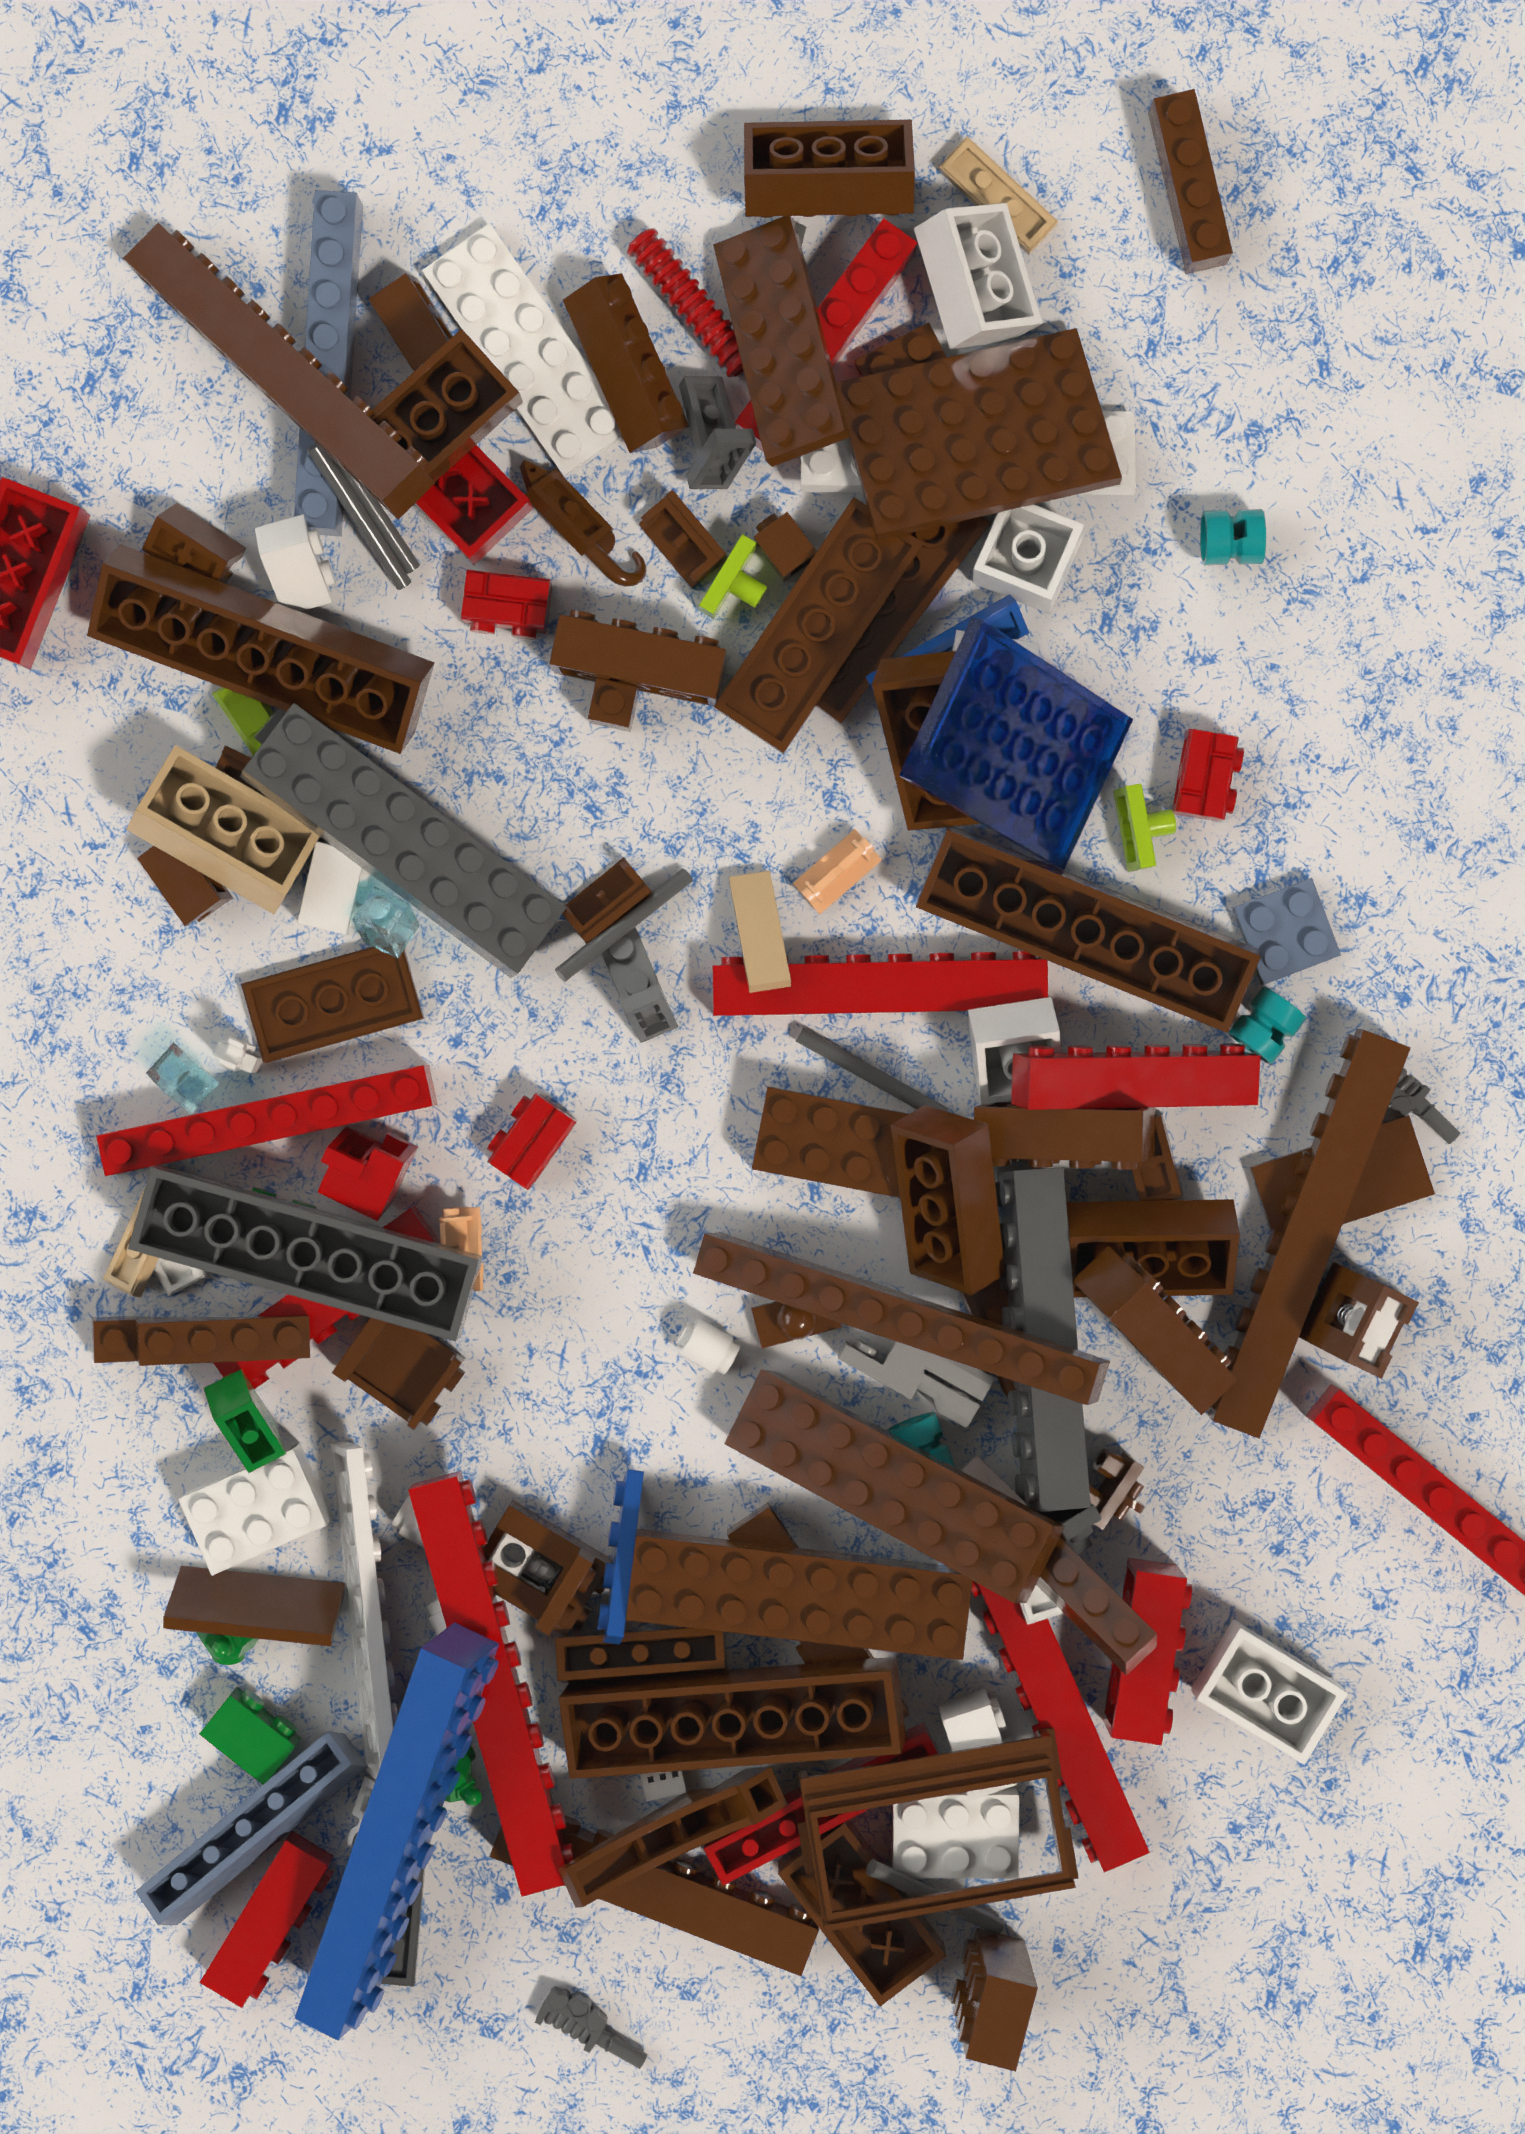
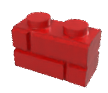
(506, 603)
(1206, 775)
(531, 1139)

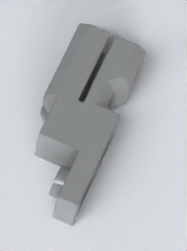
(904, 1372)

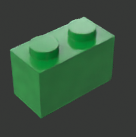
(244, 1421)
(251, 1734)

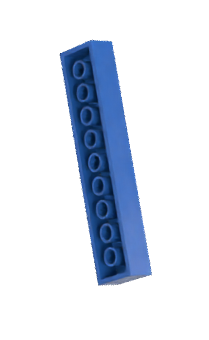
(398, 1830)

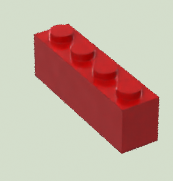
(266, 1920)

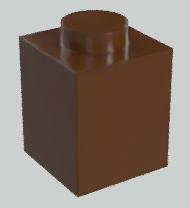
(783, 545)
(613, 704)

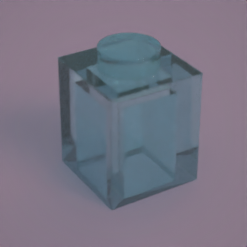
(386, 922)
(182, 1078)

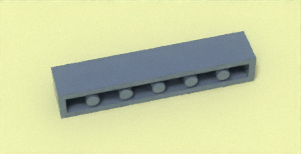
(251, 1828)

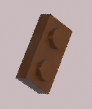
(908, 350)

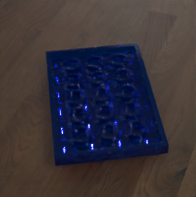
(1016, 744)

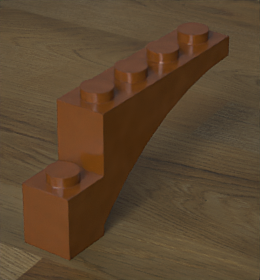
(199, 1339)
(672, 1831)

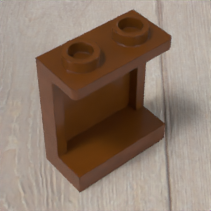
(401, 1369)

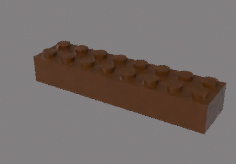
(259, 648)
(1088, 928)
(894, 1486)
(799, 1594)
(733, 1718)

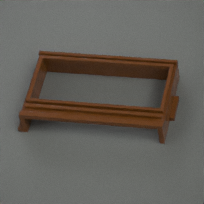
(931, 1778)

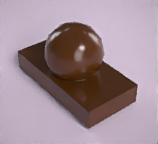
(782, 1323)

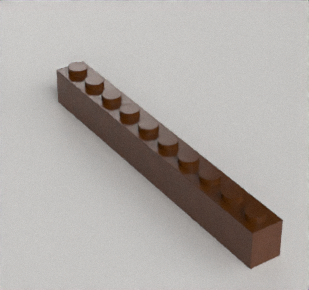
(280, 371)
(1310, 1228)
(902, 1318)

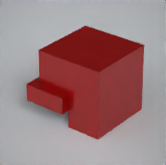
(364, 1171)

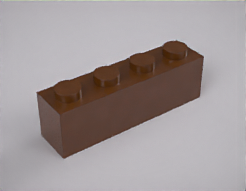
(1190, 181)
(625, 362)
(640, 1655)

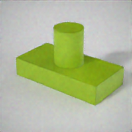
(734, 581)
(1140, 827)

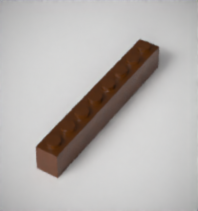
(703, 1906)

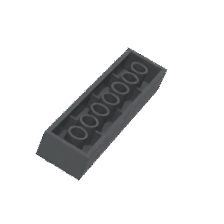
(402, 841)
(305, 1252)
(1042, 1304)

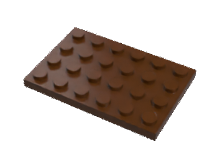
(977, 434)

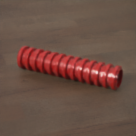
(688, 299)

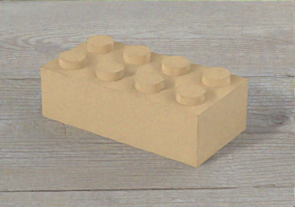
(223, 829)

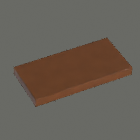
(331, 1002)
(1391, 1176)
(255, 1606)

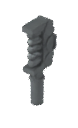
(1411, 1096)
(587, 2023)

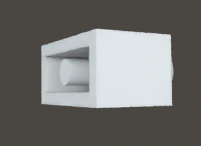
(294, 563)
(332, 890)

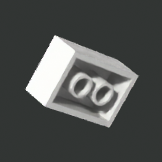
(978, 275)
(255, 1510)
(1268, 1692)
(957, 1836)

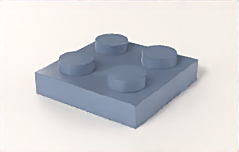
(1287, 930)

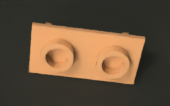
(837, 871)
(462, 1230)

